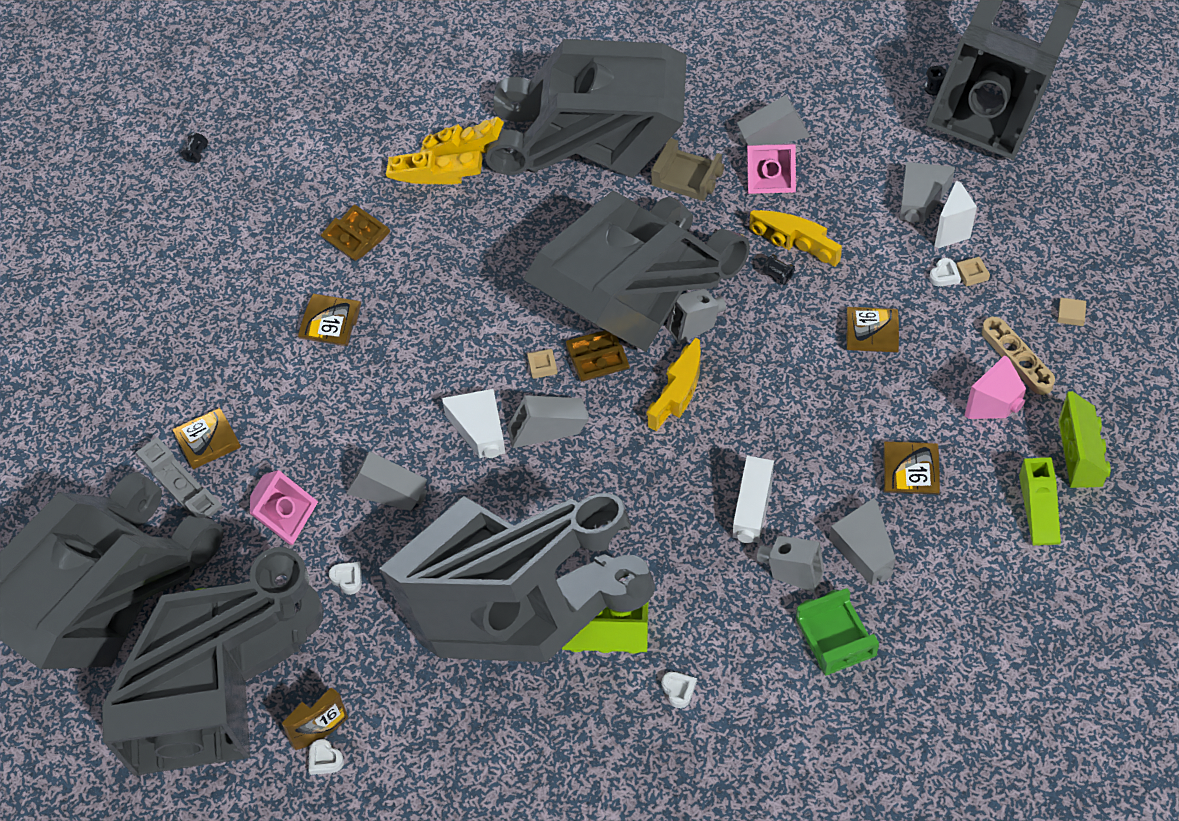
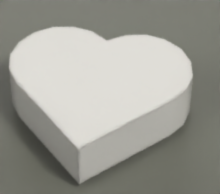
(945, 273)
(347, 577)
(679, 688)
(324, 758)

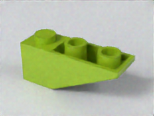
(1040, 500)

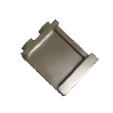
(686, 172)

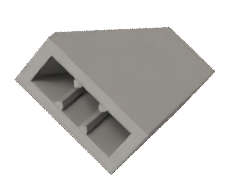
(773, 124)
(923, 189)
(546, 419)
(387, 483)
(865, 542)

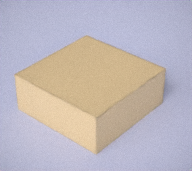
(972, 271)
(1071, 311)
(542, 363)

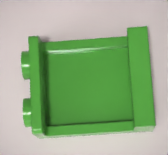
(835, 631)

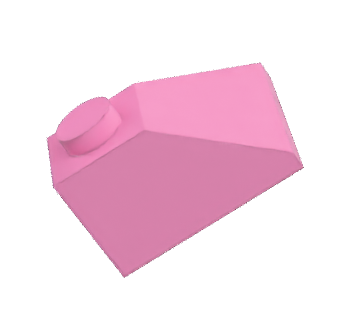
(771, 168)
(996, 393)
(281, 505)

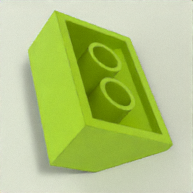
(1083, 443)
(614, 632)

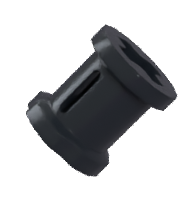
(934, 79)
(194, 147)
(778, 269)

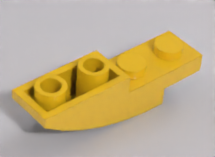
(457, 140)
(428, 169)
(792, 230)
(680, 388)

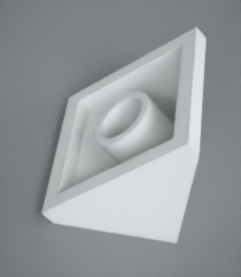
(956, 218)

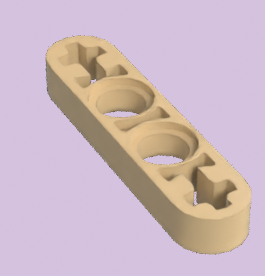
(1022, 353)

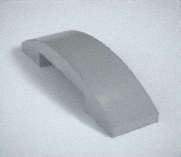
(177, 480)

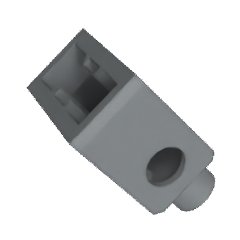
(693, 314)
(794, 562)

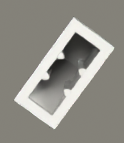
(477, 421)
(753, 499)

